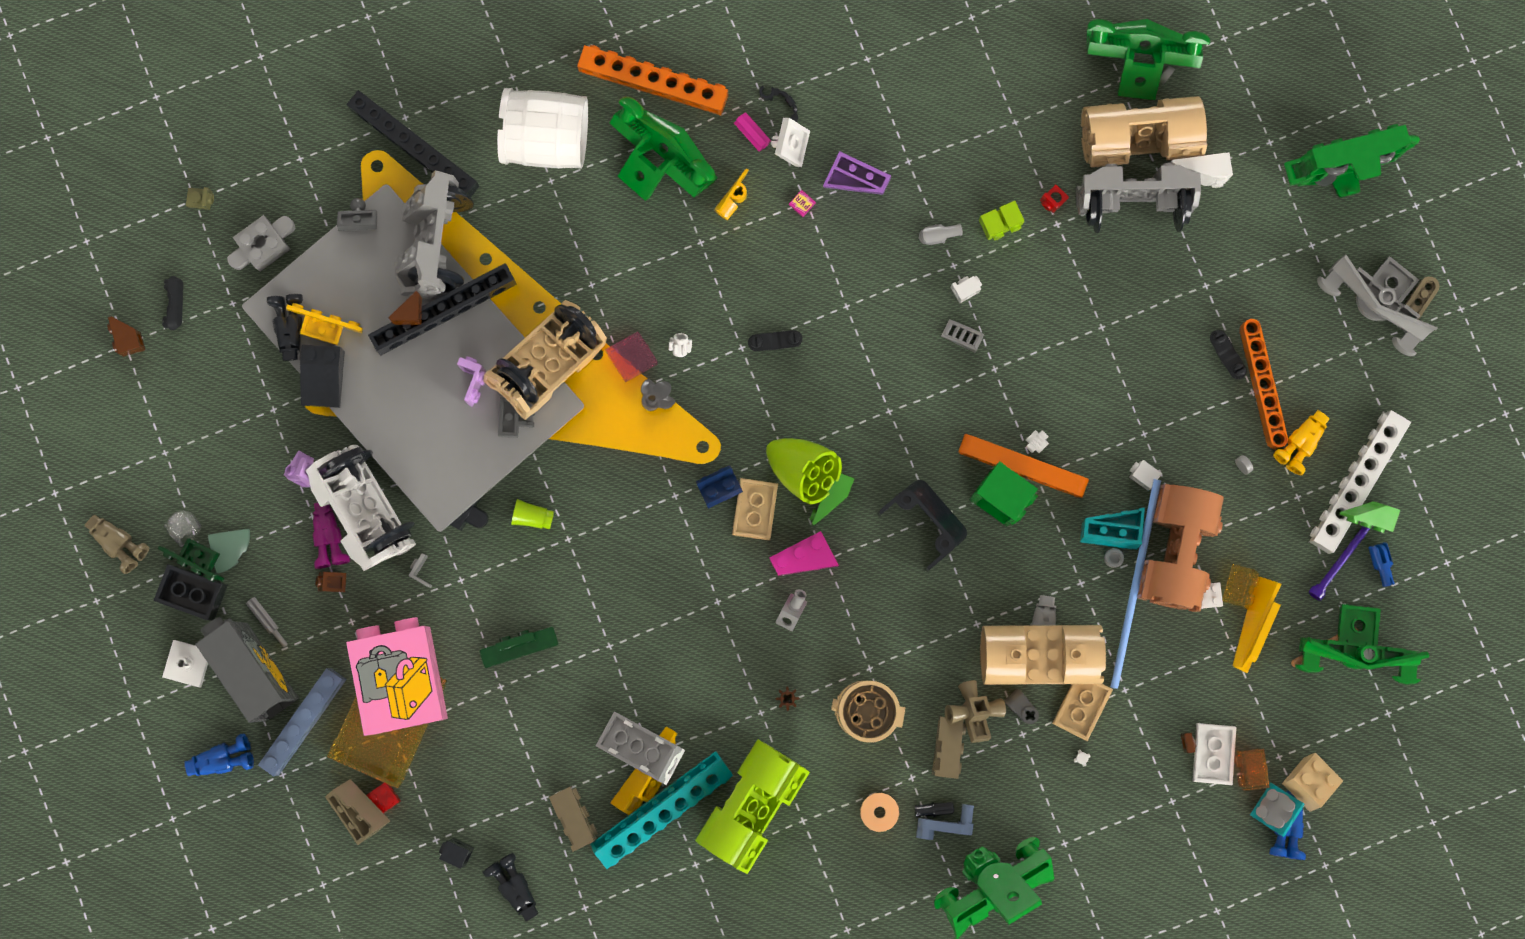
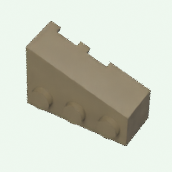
(948, 749)
(356, 811)
(574, 818)

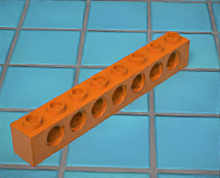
(592, 53)

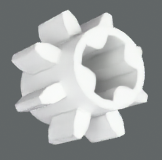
(680, 345)
(1037, 441)

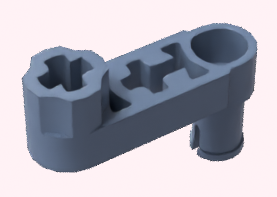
(926, 827)

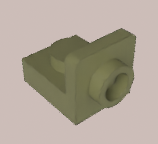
(199, 198)

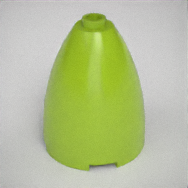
(804, 467)

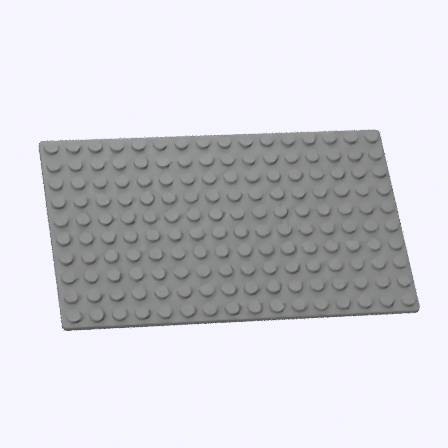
(413, 397)

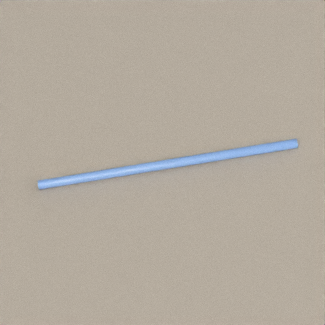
(1135, 584)

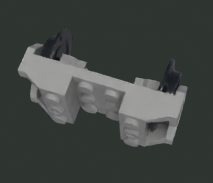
(1171, 187)
(421, 265)

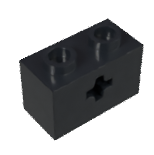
(455, 852)

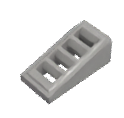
(972, 332)

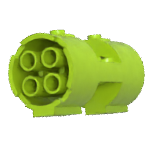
(738, 828)

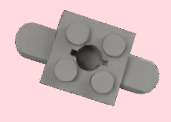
(261, 243)

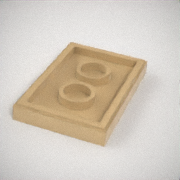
(755, 509)
(1082, 708)

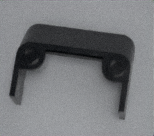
(921, 493)

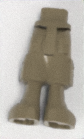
(114, 540)

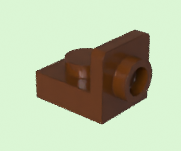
(331, 582)

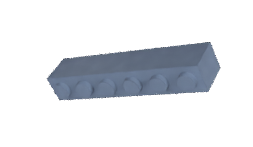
(302, 722)

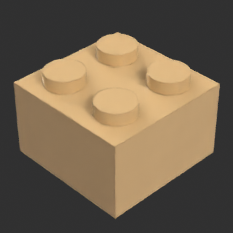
(1312, 782)

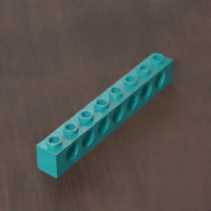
(651, 810)

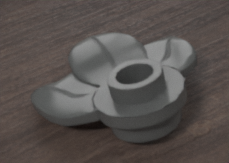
(658, 393)

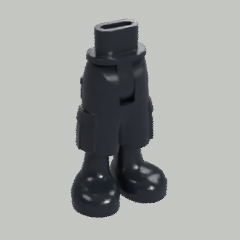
(287, 328)
(515, 888)

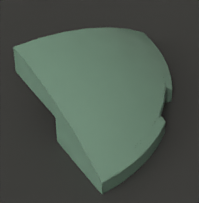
(230, 546)

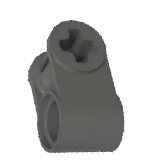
(1020, 704)

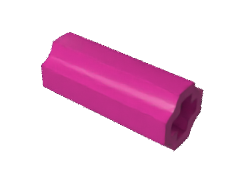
(752, 131)

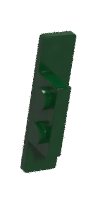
(197, 556)
(517, 647)

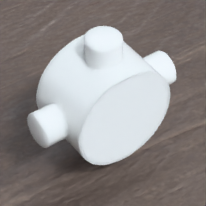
(1082, 758)

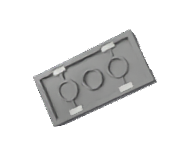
(640, 748)

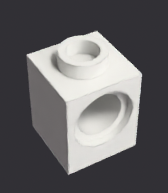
(1144, 474)

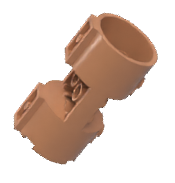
(1189, 516)

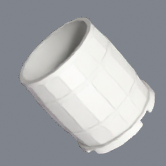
(543, 129)

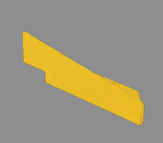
(1257, 624)
(639, 786)

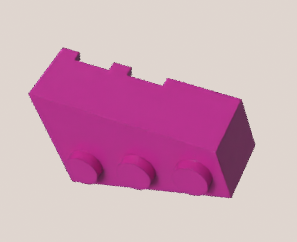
(804, 556)

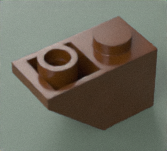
(126, 339)

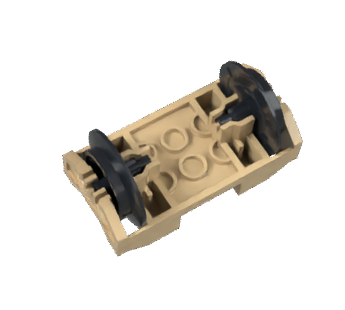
(546, 358)

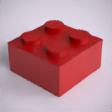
(384, 797)

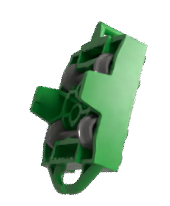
(1350, 160)

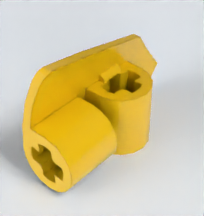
(726, 206)

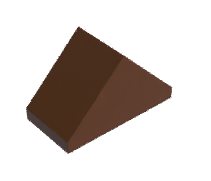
(409, 312)

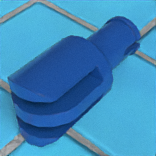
(1382, 561)

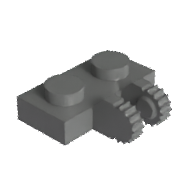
(509, 420)

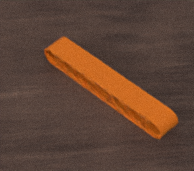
(1261, 393)
(1024, 465)

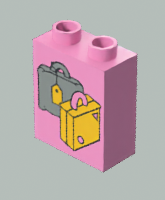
(396, 677)

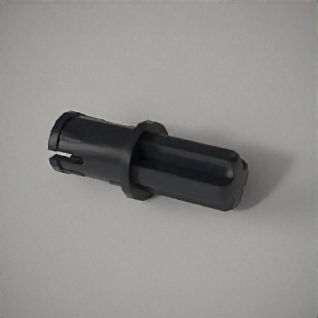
(934, 809)

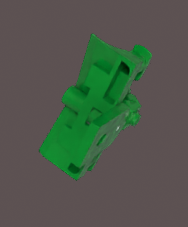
(996, 885)

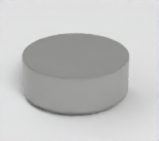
(1166, 74)
(1244, 464)
(1113, 558)

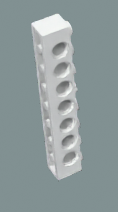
(1397, 427)

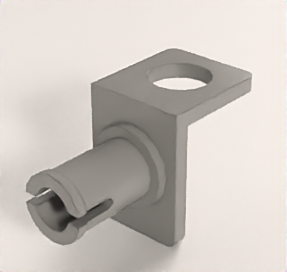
(792, 609)

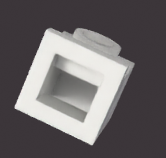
(966, 288)

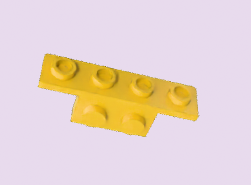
(322, 327)

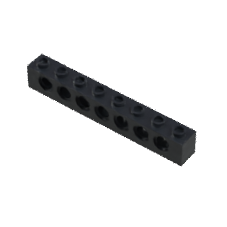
(408, 141)
(445, 308)

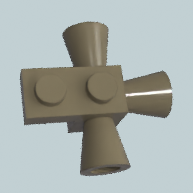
(975, 712)

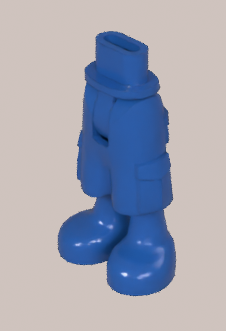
(218, 758)
(1294, 833)

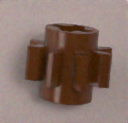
(793, 698)

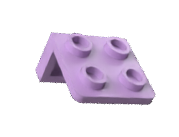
(471, 366)

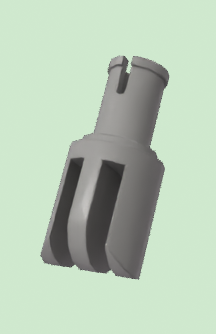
(938, 233)

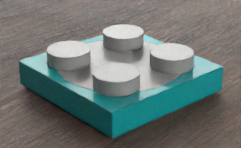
(1277, 809)

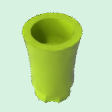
(531, 515)

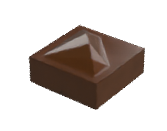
(1188, 742)

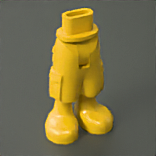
(1305, 440)

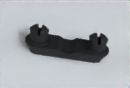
(174, 309)
(775, 340)
(1227, 354)

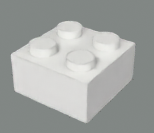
(1213, 596)

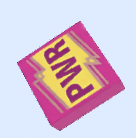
(802, 203)

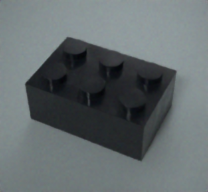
(190, 592)

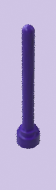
(1319, 590)

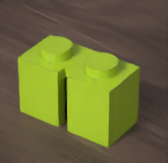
(999, 222)

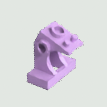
(296, 469)

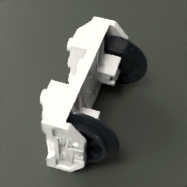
(359, 506)

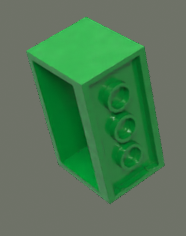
(1004, 495)

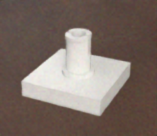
(791, 142)
(185, 664)

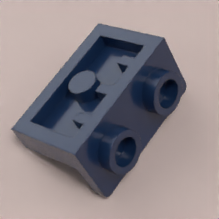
(719, 486)

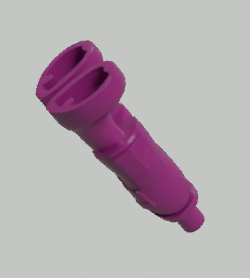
(327, 533)

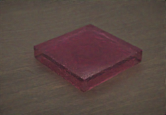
(631, 356)

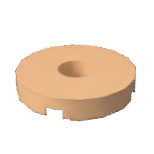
(879, 800)

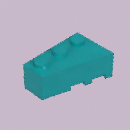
(1114, 530)

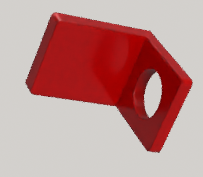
(1049, 203)

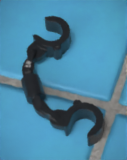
(789, 100)

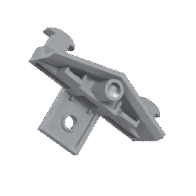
(1380, 301)

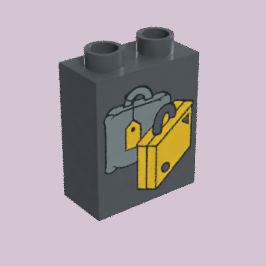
(245, 669)

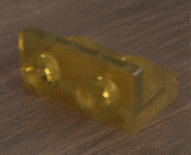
(1241, 586)

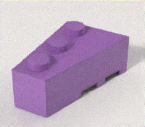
(856, 176)

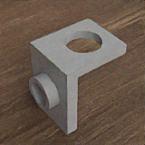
(416, 566)

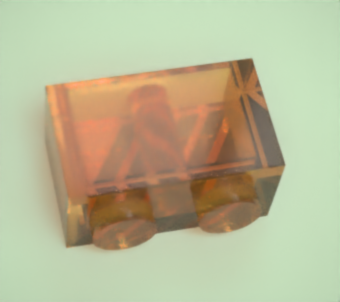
(1252, 769)

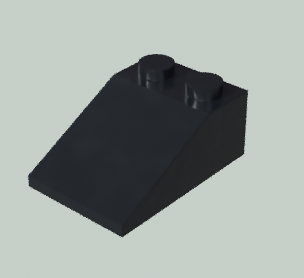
(321, 375)

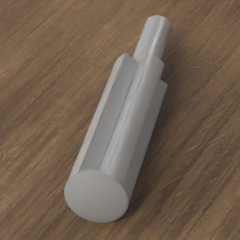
(265, 620)

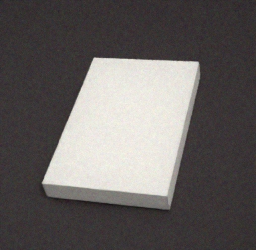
(1214, 754)

